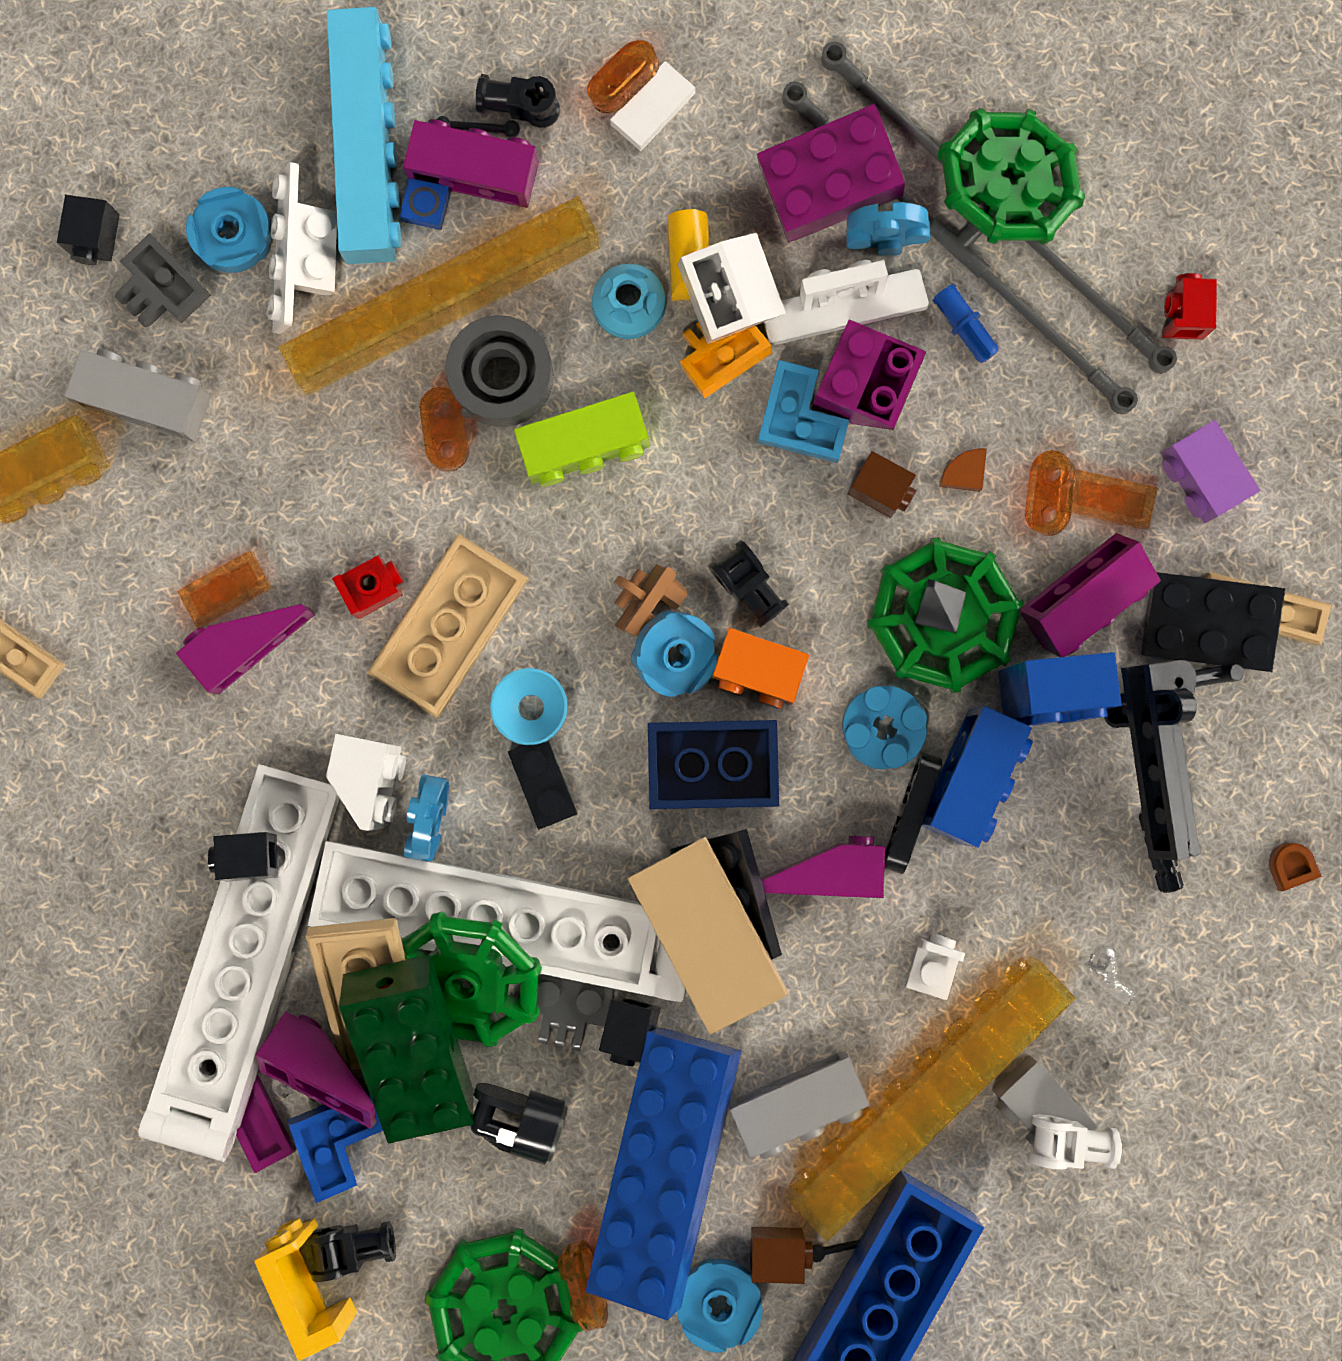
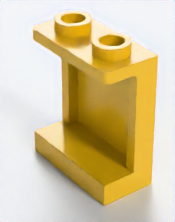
(294, 1294)

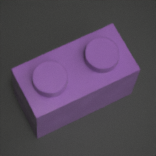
(1208, 472)

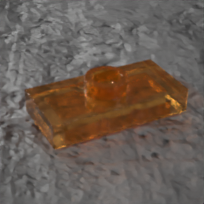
(1113, 499)
(224, 589)

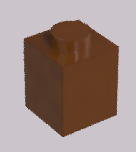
(883, 485)
(779, 1255)

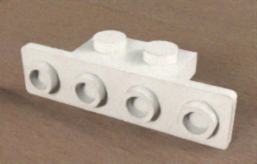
(303, 249)
(857, 293)

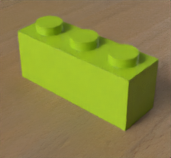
(583, 439)

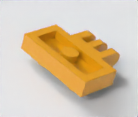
(723, 360)

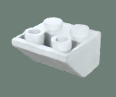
(730, 287)
(364, 778)

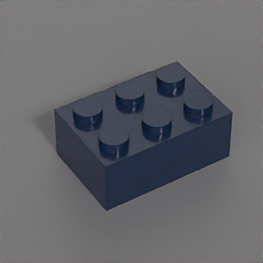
(713, 764)

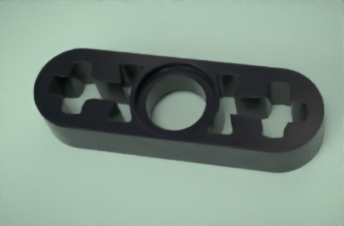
(917, 801)

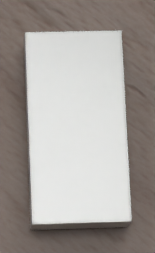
(653, 106)

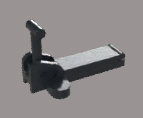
(1153, 707)

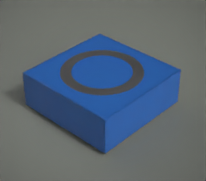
(425, 204)

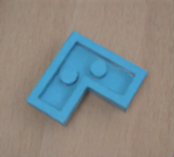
(791, 424)

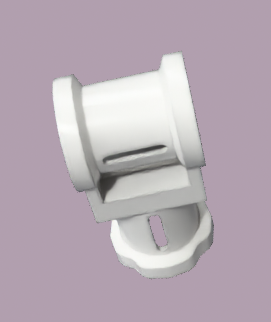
(1068, 1144)

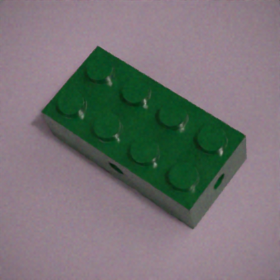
(407, 1048)

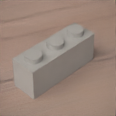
(138, 393)
(799, 1105)

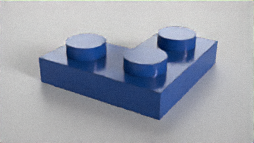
(321, 1145)

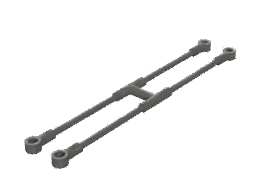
(960, 245)

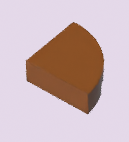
(965, 471)

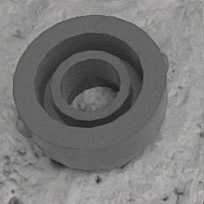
(493, 339)

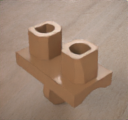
(657, 587)

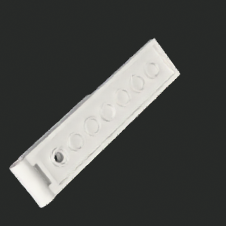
(546, 920)
(240, 973)

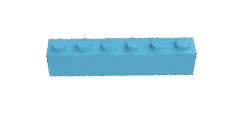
(362, 135)

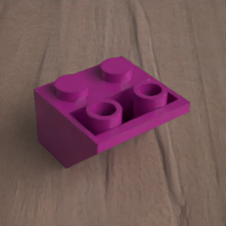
(868, 377)

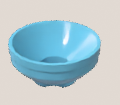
(629, 320)
(506, 703)

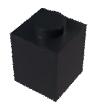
(88, 229)
(244, 857)
(627, 1029)

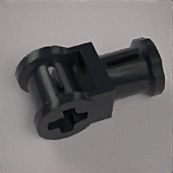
(519, 99)
(747, 581)
(345, 1249)

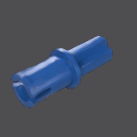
(966, 323)

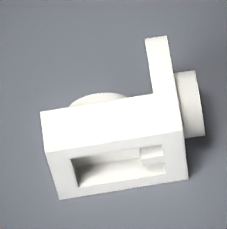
(933, 966)

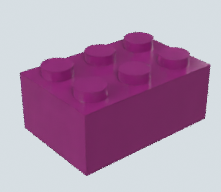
(831, 173)

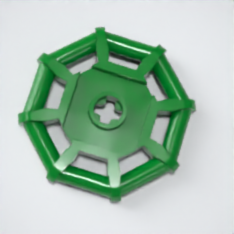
(1023, 159)
(972, 622)
(484, 969)
(497, 1282)

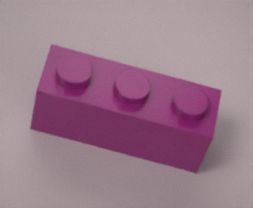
(472, 162)
(1090, 595)

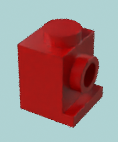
(1191, 307)
(365, 602)

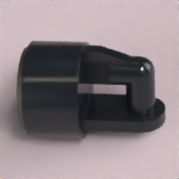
(538, 1127)

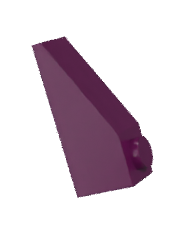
(231, 648)
(836, 871)
(307, 1061)

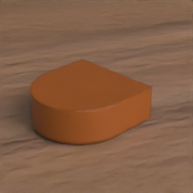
(1292, 866)

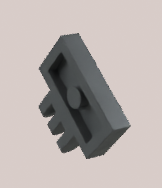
(158, 284)
(569, 1006)

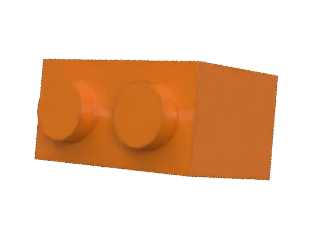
(760, 668)

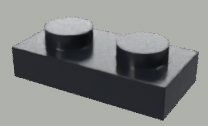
(542, 783)

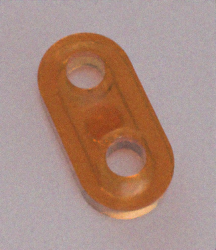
(623, 76)
(443, 430)
(1048, 495)
(575, 1267)

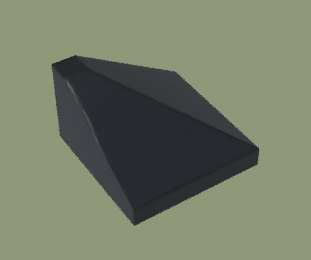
(940, 606)

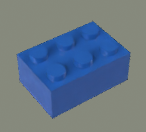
(1060, 689)
(977, 776)

